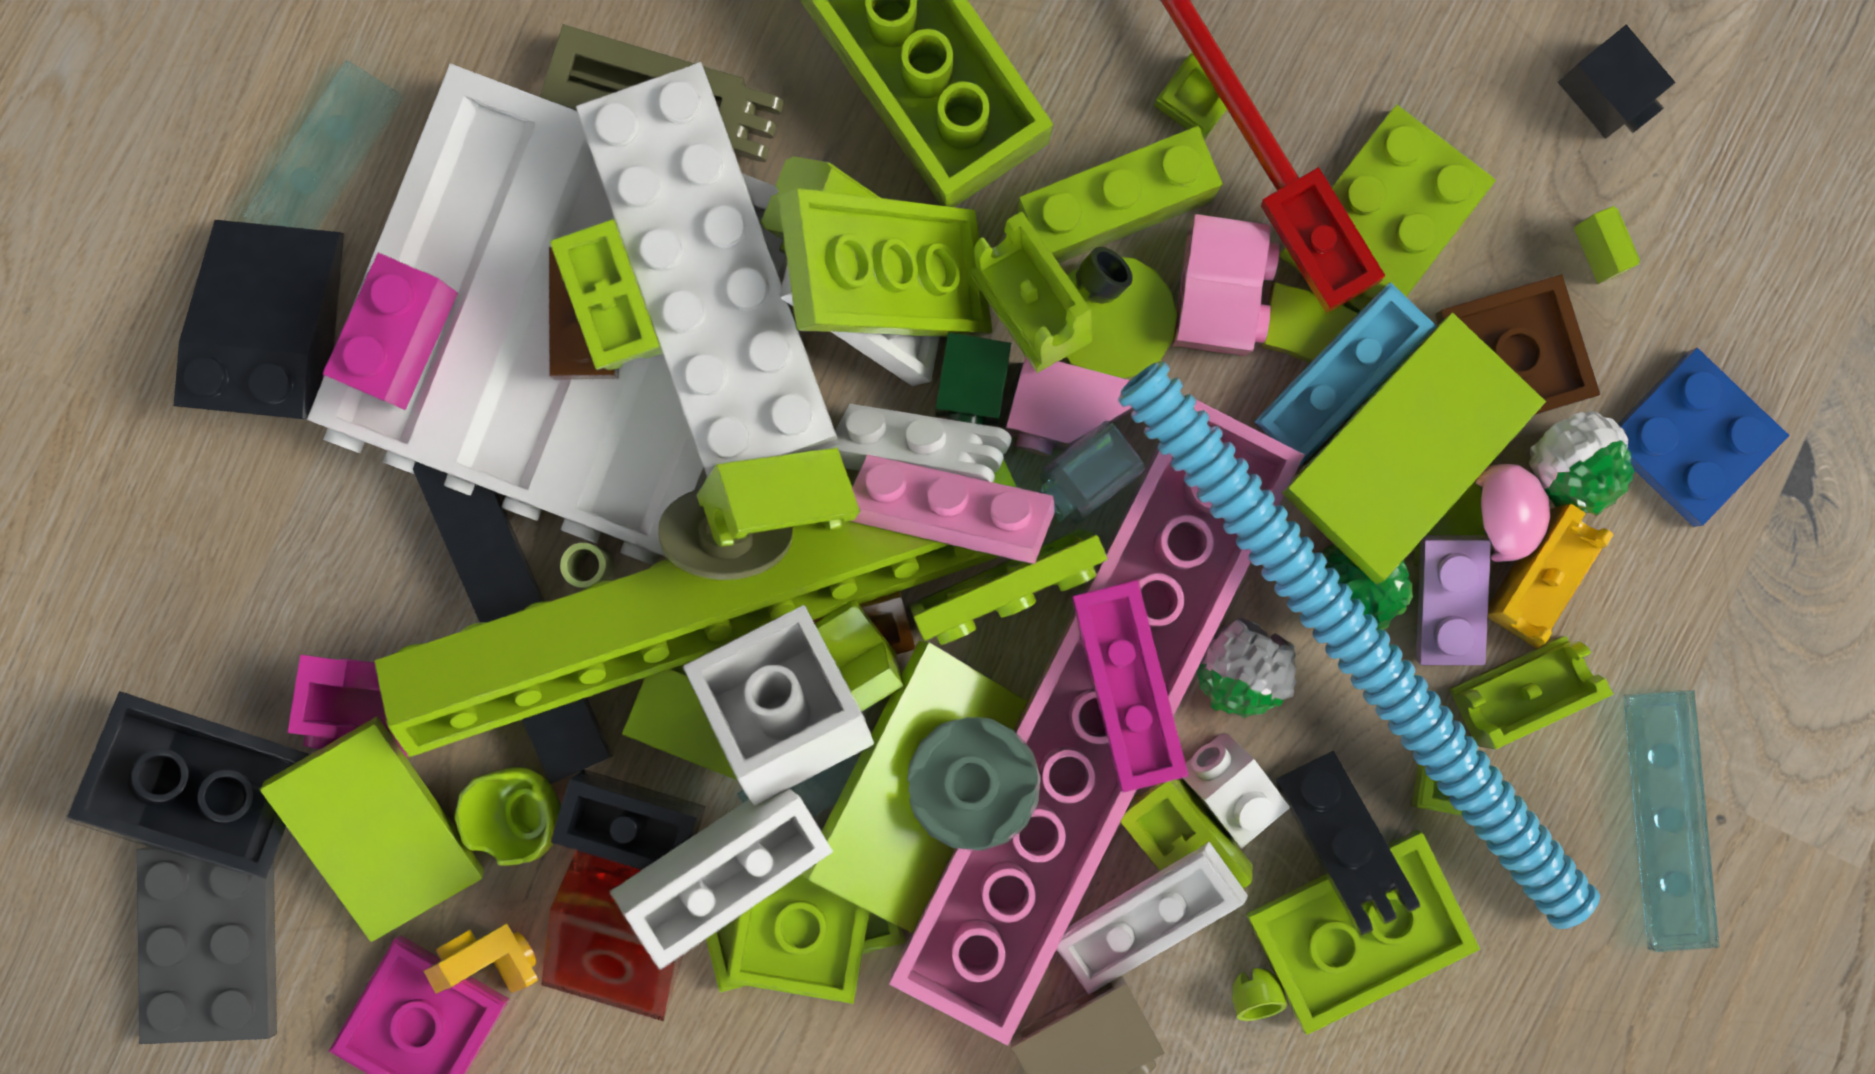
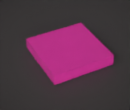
(409, 1027)

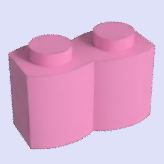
(1223, 285)

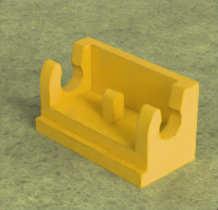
(1547, 578)

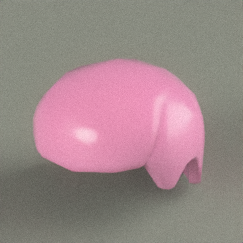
(1513, 511)

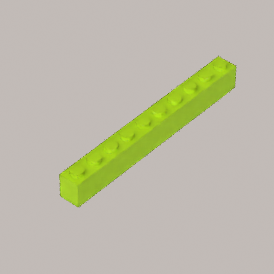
(639, 628)

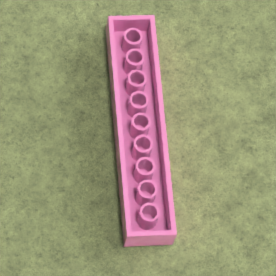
(1009, 905)

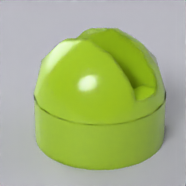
(1257, 997)

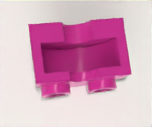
(334, 699)

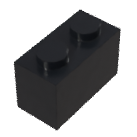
(623, 820)

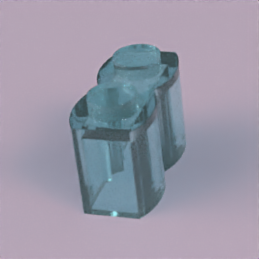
(1090, 473)

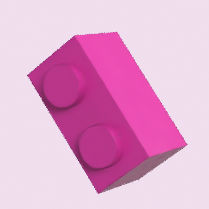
(391, 331)

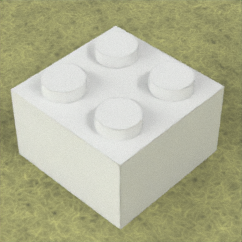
(779, 705)

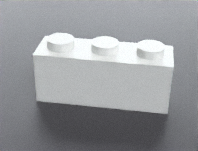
(720, 874)

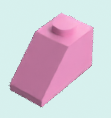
(1061, 406)

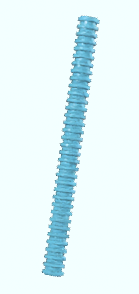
(1362, 650)

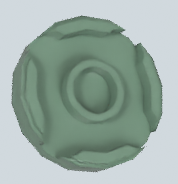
(973, 783)

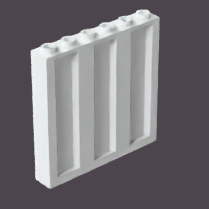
(479, 211)

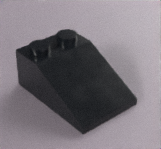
(260, 320)
(183, 786)

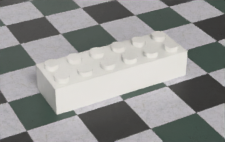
(705, 270)

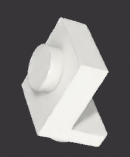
(1234, 789)

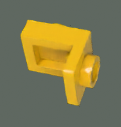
(467, 955)

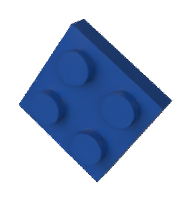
(1698, 437)

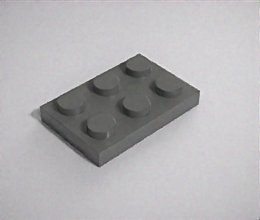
(204, 951)

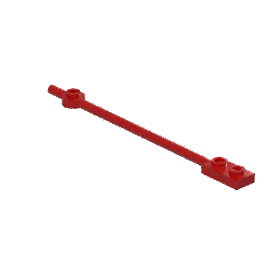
(1302, 208)

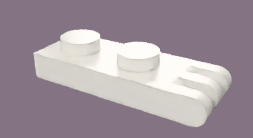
(921, 441)

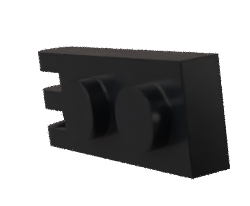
(1346, 840)

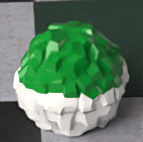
(1583, 462)

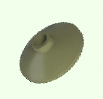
(691, 546)

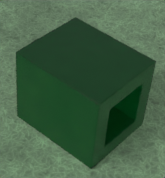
(972, 379)

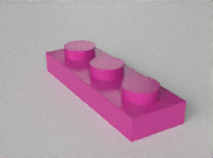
(1129, 686)

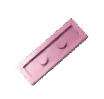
(952, 508)

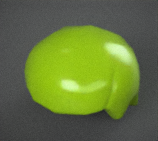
(508, 815)

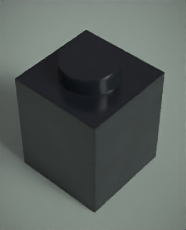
(1618, 84)

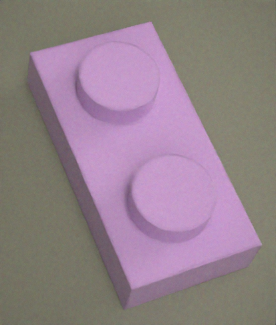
(1453, 599)

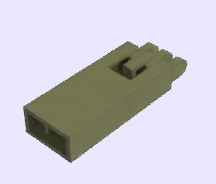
(594, 66)

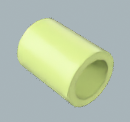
(571, 558)

